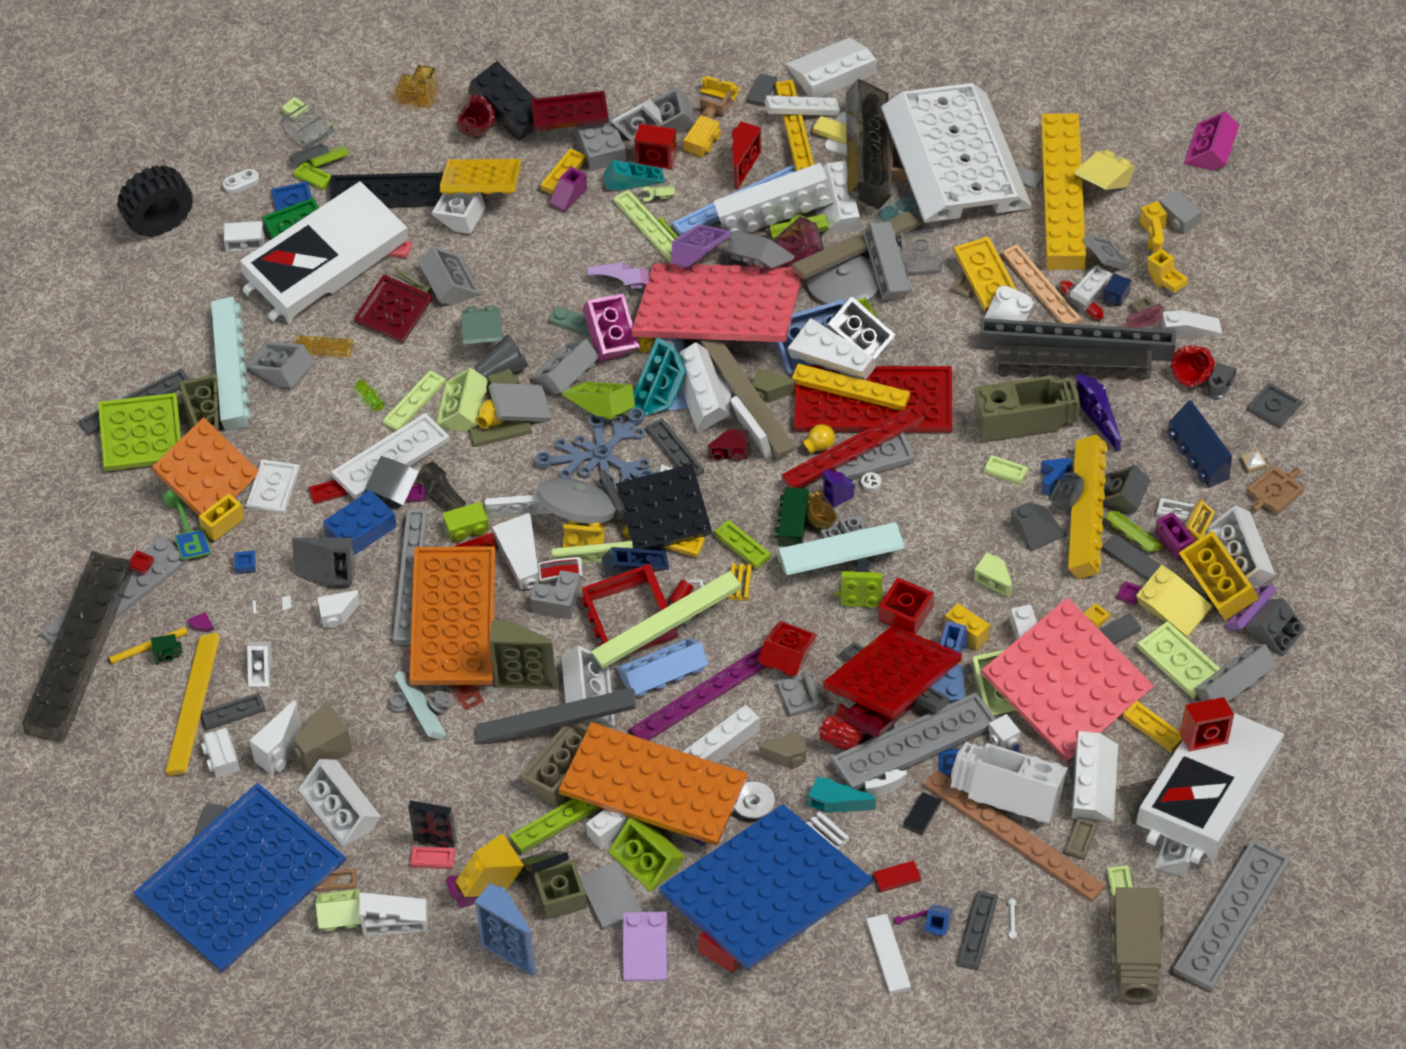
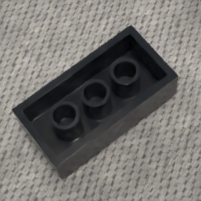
(507, 98)

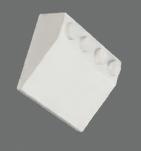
(833, 67)

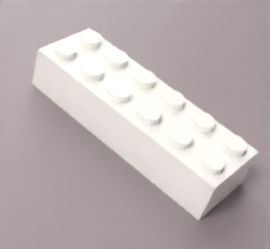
(775, 200)

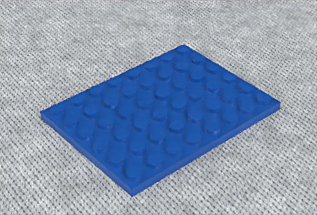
(239, 877)
(765, 886)

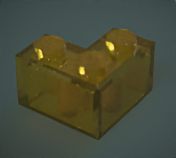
(418, 89)

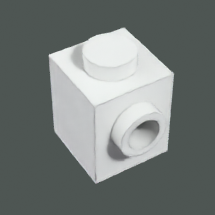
(1004, 732)

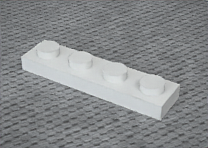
(802, 105)

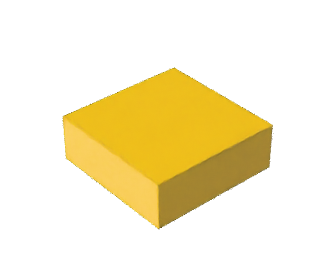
(1097, 615)

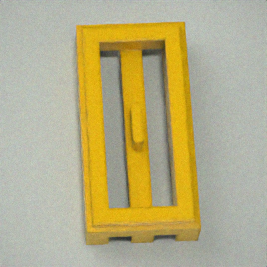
(1196, 518)
(741, 568)

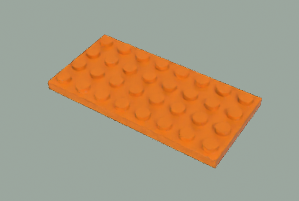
(452, 616)
(653, 783)

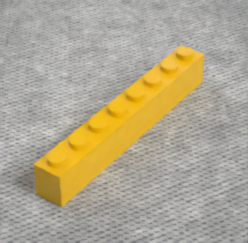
(1088, 510)

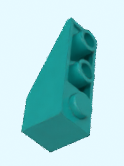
(627, 175)
(835, 797)

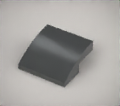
(391, 480)

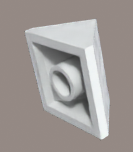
(1174, 858)

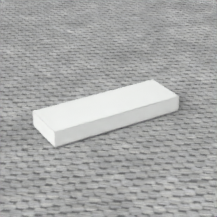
(1091, 284)

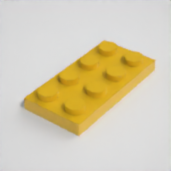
(983, 269)

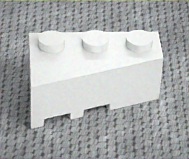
(392, 914)

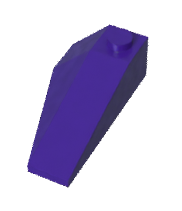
(1097, 407)

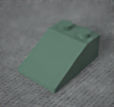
(481, 324)

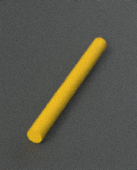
(142, 647)

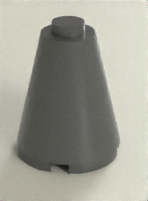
(502, 357)

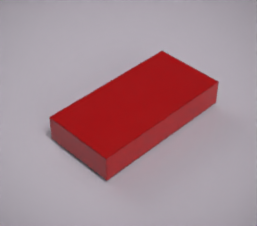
(897, 876)

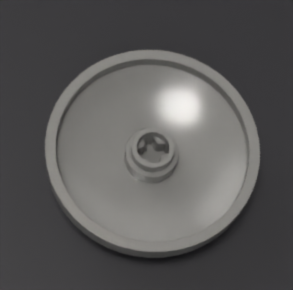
(847, 279)
(576, 500)

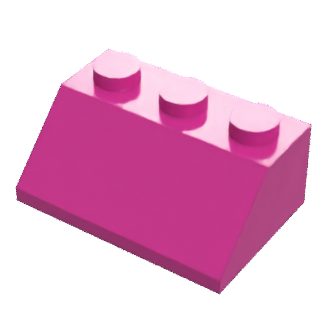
(1212, 142)
(610, 326)

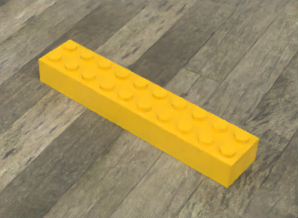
(1062, 192)

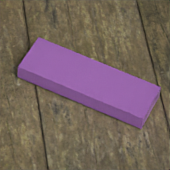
(1241, 618)

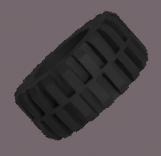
(155, 200)

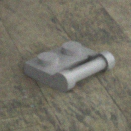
(794, 697)

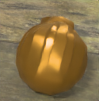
(819, 512)

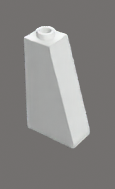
(518, 549)

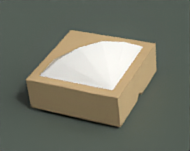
(1253, 461)

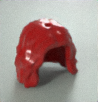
(1192, 365)
(839, 732)

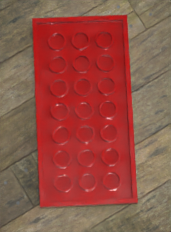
(929, 392)

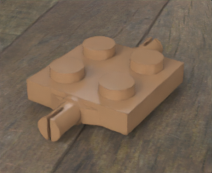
(1275, 489)

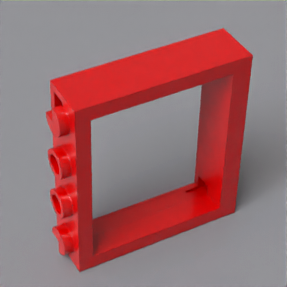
(620, 583)

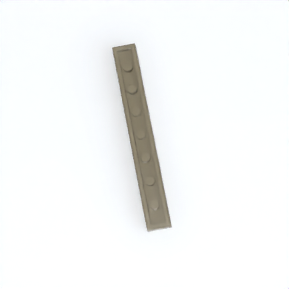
(848, 248)
(743, 388)

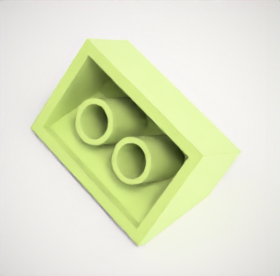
(462, 401)

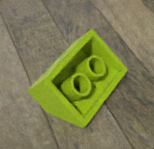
(646, 853)

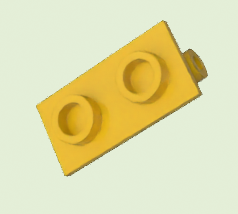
(719, 89)

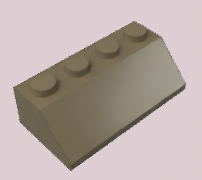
(551, 765)

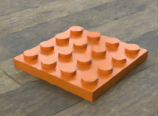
(204, 468)

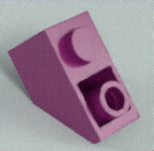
(569, 189)

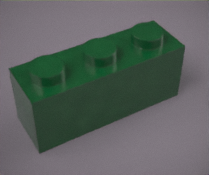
(792, 517)

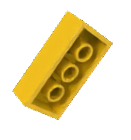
(1219, 575)

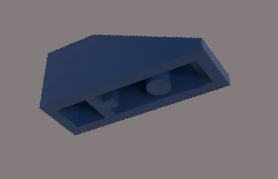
(621, 560)

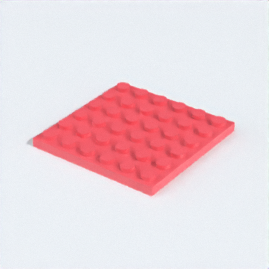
(1066, 678)

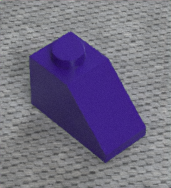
(837, 487)

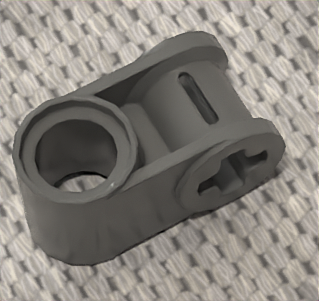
(1221, 380)

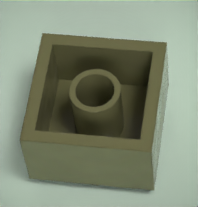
(560, 889)

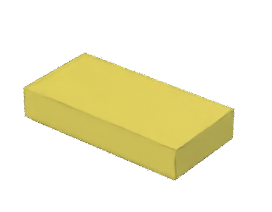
(830, 129)

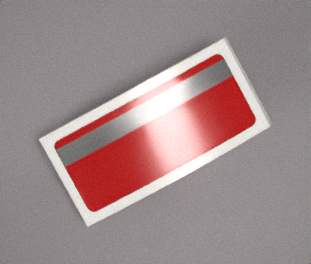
(550, 570)

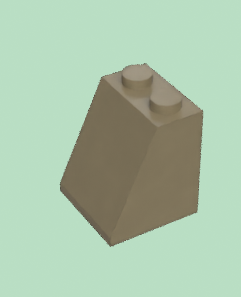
(322, 738)

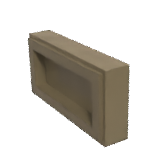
(1081, 838)

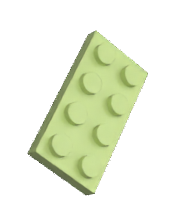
(1177, 658)

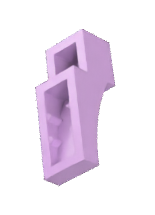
(633, 277)

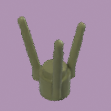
(421, 286)

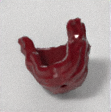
(476, 117)

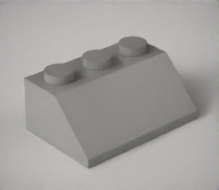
(757, 250)
(448, 276)
(566, 366)

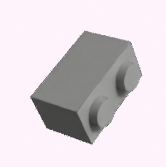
(1181, 212)

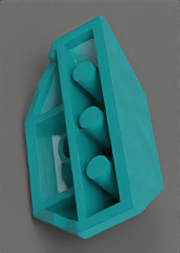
(659, 379)

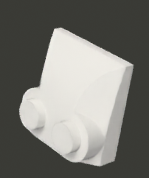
(1009, 305)

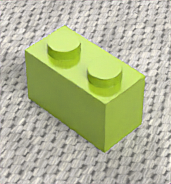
(466, 522)

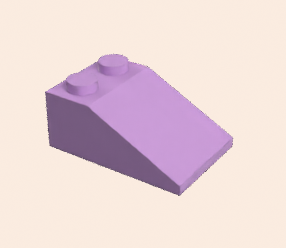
(645, 946)

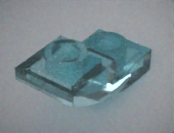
(903, 205)

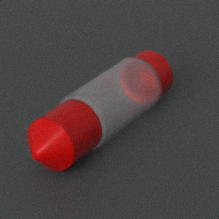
(1091, 308)

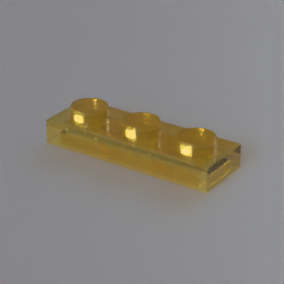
(326, 345)

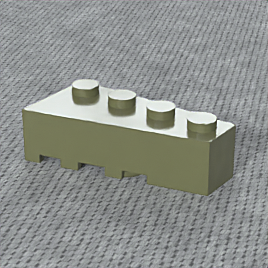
(200, 399)

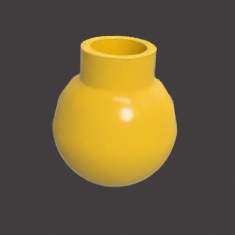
(487, 415)
(819, 439)

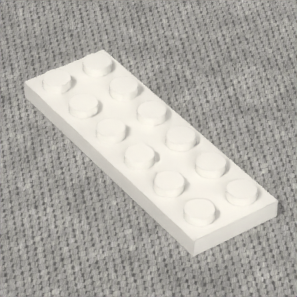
(404, 445)

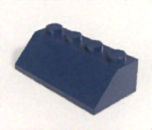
(1200, 445)

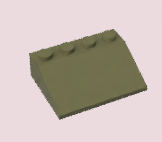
(521, 657)

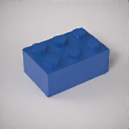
(362, 520)

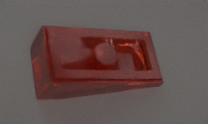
(466, 692)

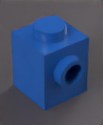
(938, 919)

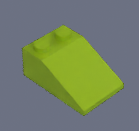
(602, 398)

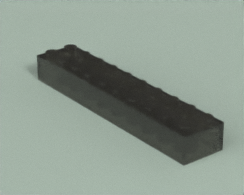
(77, 647)

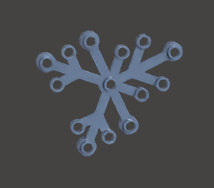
(577, 456)

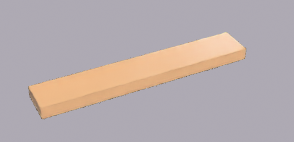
(1040, 285)

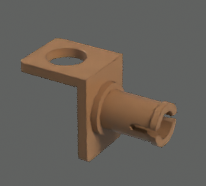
(713, 108)

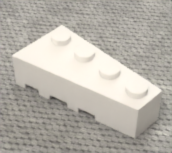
(827, 349)

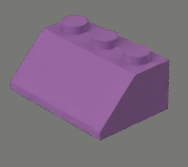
(697, 244)

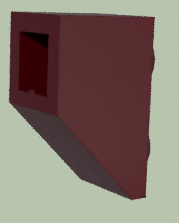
(730, 445)

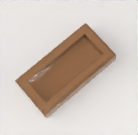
(331, 882)

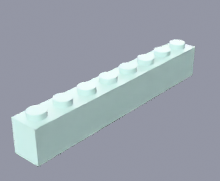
(230, 364)

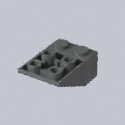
(324, 559)

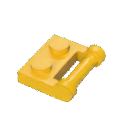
(1156, 237)

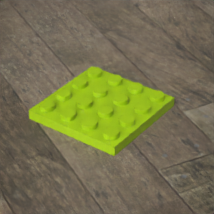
(138, 430)

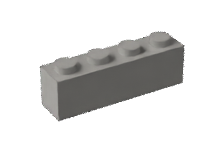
(887, 261)
(1237, 674)

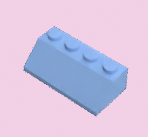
(663, 666)

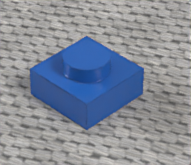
(245, 561)

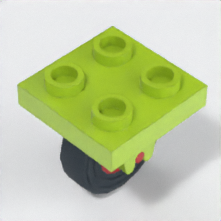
(861, 586)

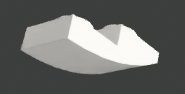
(893, 781)

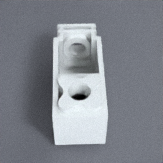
(1009, 780)

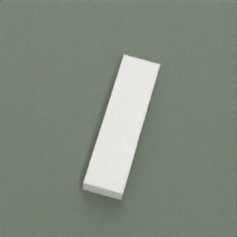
(888, 954)

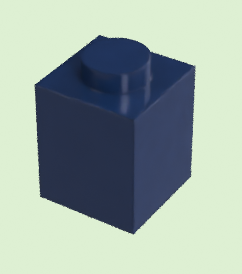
(1117, 290)

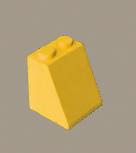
(492, 864)

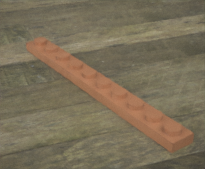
(1016, 837)

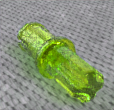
(370, 395)

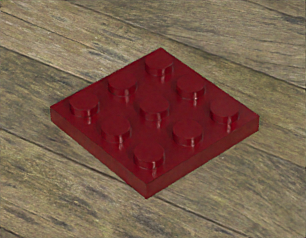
(393, 308)

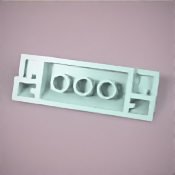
(840, 548)

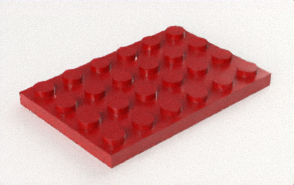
(892, 671)

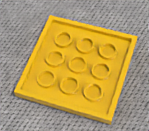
(481, 176)

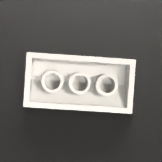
(843, 213)
(702, 388)
(1243, 542)
(586, 679)
(1094, 777)
(338, 802)

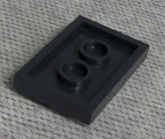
(432, 824)

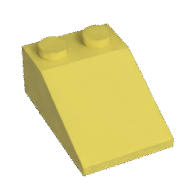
(1106, 170)
(1173, 601)

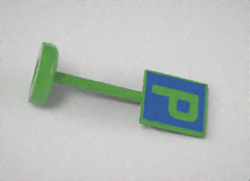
(192, 543)

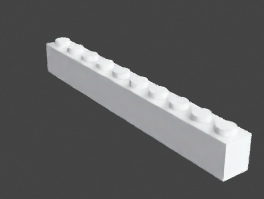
(712, 747)

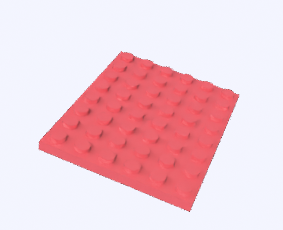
(718, 302)

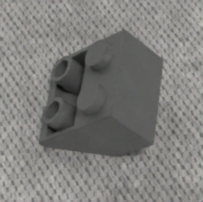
(1275, 626)

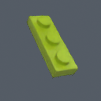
(1134, 532)
(742, 544)

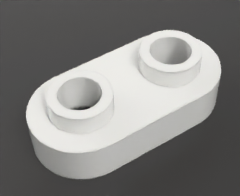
(241, 181)

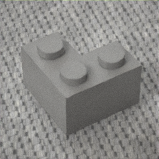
(557, 599)

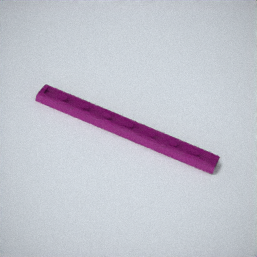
(698, 697)

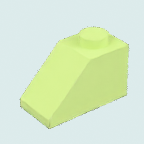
(993, 574)

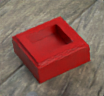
(141, 562)

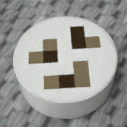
(871, 482)

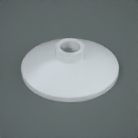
(757, 793)

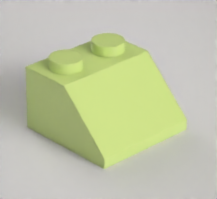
(338, 909)

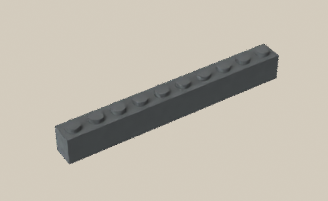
(1049, 334)

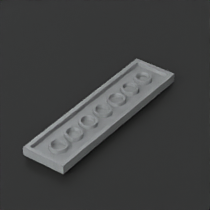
(165, 565)
(914, 741)
(1231, 915)

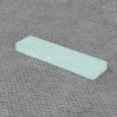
(420, 706)

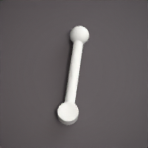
(1012, 934)

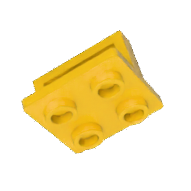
(583, 534)

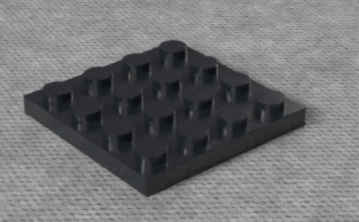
(664, 508)

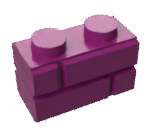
(1173, 534)

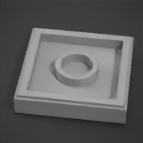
(1106, 251)

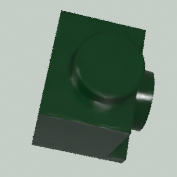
(165, 648)

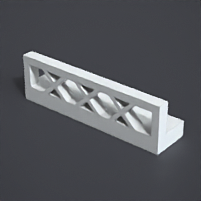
(514, 506)

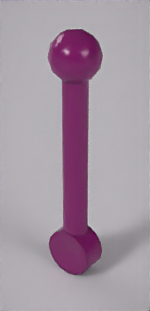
(898, 919)

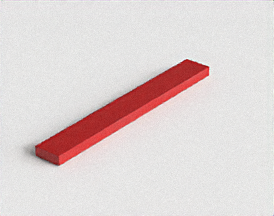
(853, 447)

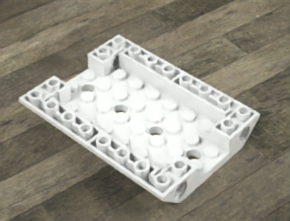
(933, 153)

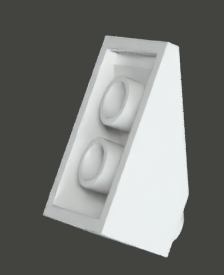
(275, 741)

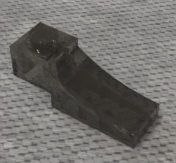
(438, 487)

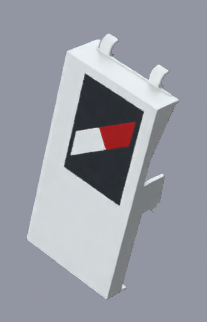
(323, 251)
(1209, 788)

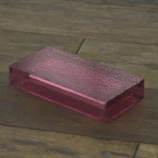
(1145, 317)

